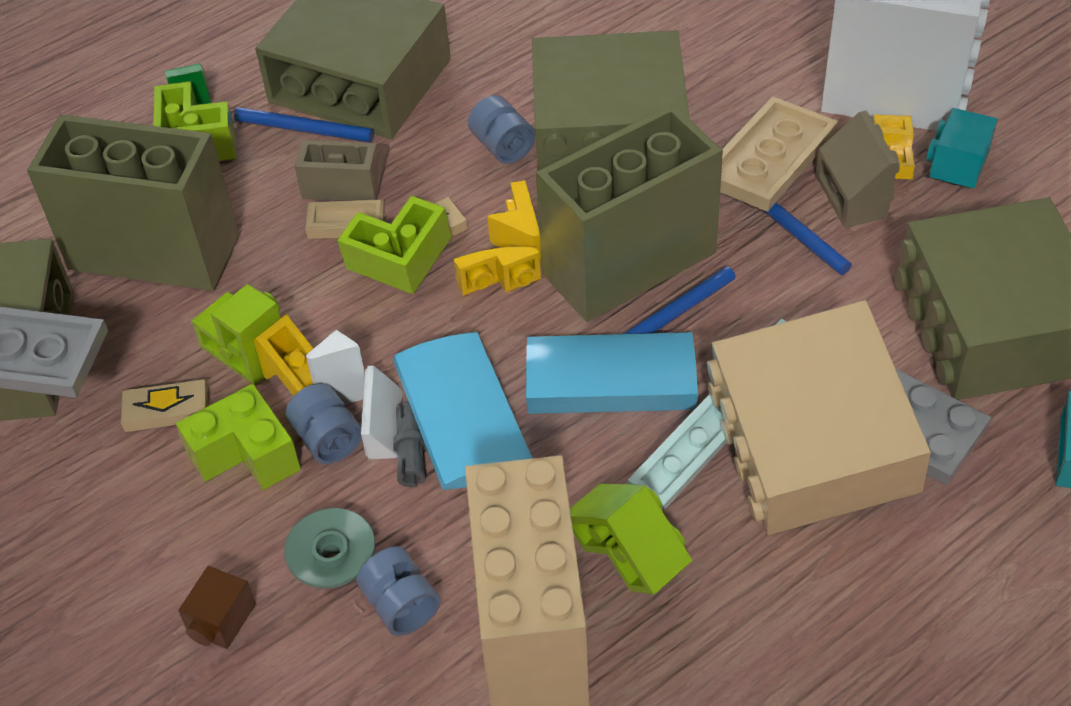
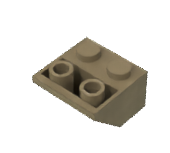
(340, 170)
(858, 171)

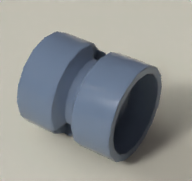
(501, 129)
(324, 423)
(398, 591)

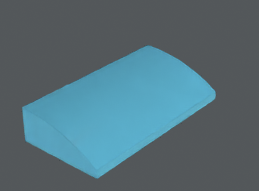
(611, 373)
(459, 406)

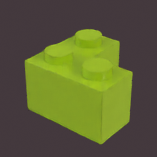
(178, 109)
(399, 251)
(230, 326)
(237, 432)
(633, 533)

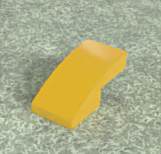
(899, 137)

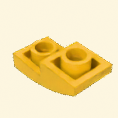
(507, 265)

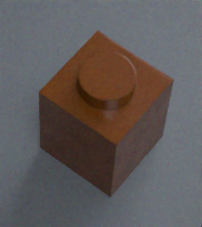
(216, 608)

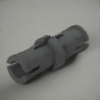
(409, 448)

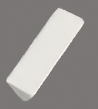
(340, 365)
(379, 414)

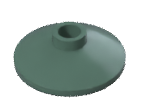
(326, 533)

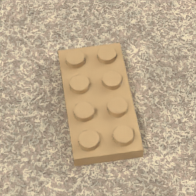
(772, 152)

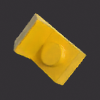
(518, 224)
(283, 353)

